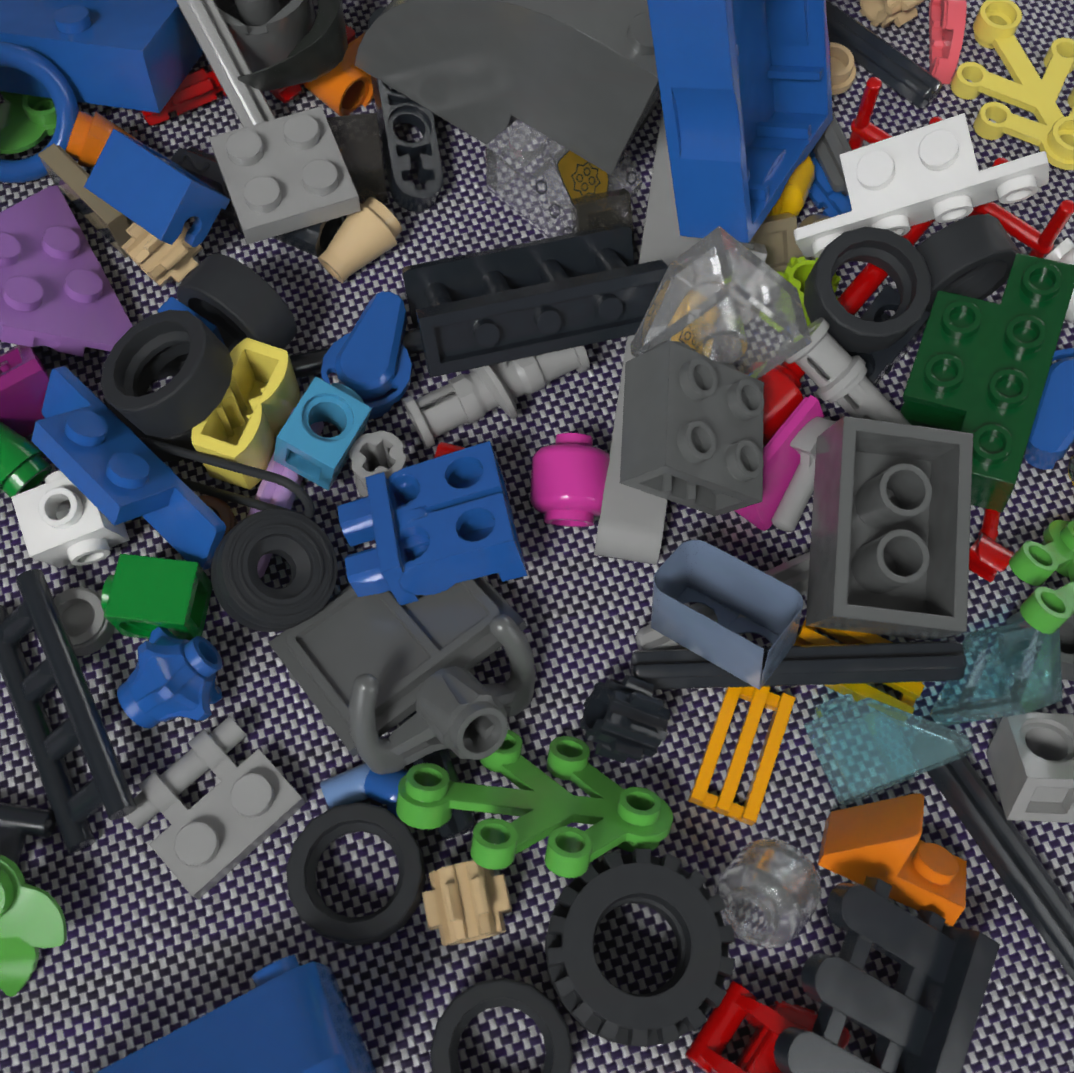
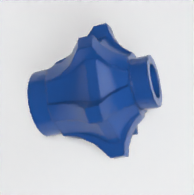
(171, 680)

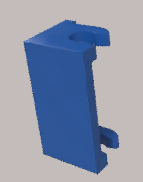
(154, 190)

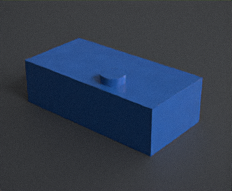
(106, 49)

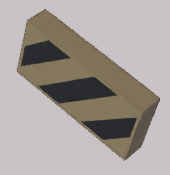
(71, 181)

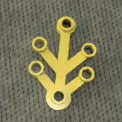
(1053, 132)

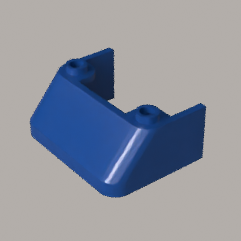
(284, 1025)

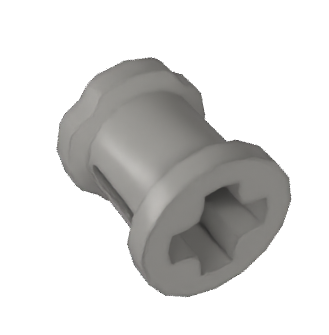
(376, 453)

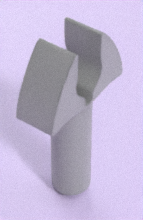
(802, 483)

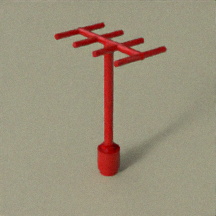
(783, 382)

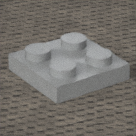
(285, 174)

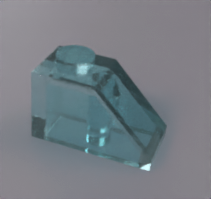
(877, 746)

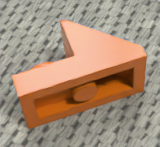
(885, 844)

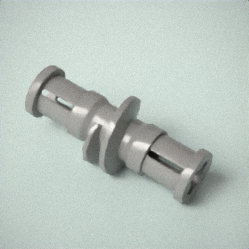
(486, 388)

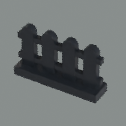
(920, 1021)

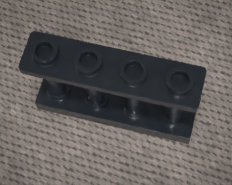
(529, 298)

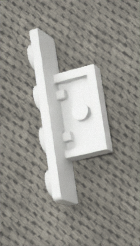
(922, 179)

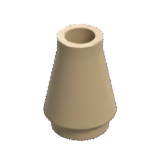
(361, 240)

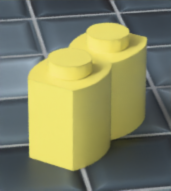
(251, 411)

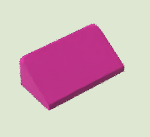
(780, 464)

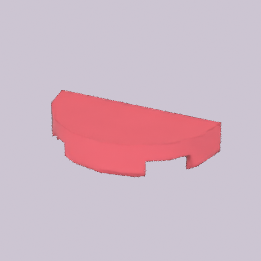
(946, 36)

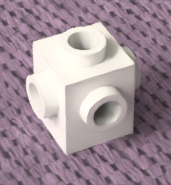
(64, 524)

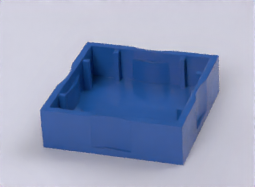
(739, 103)

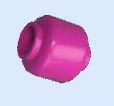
(569, 480)

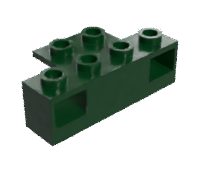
(988, 367)

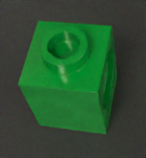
(155, 594)

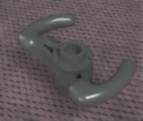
(450, 709)

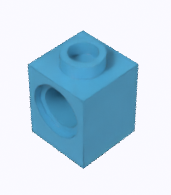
(316, 456)

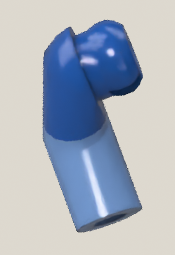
(360, 784)

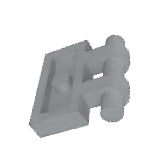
(224, 823)

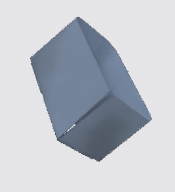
(729, 588)

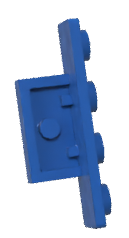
(120, 470)

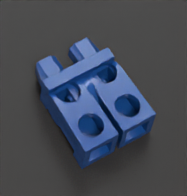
(433, 527)

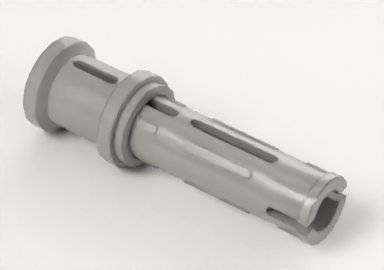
(843, 377)

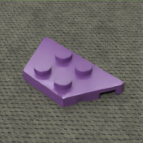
(53, 282)

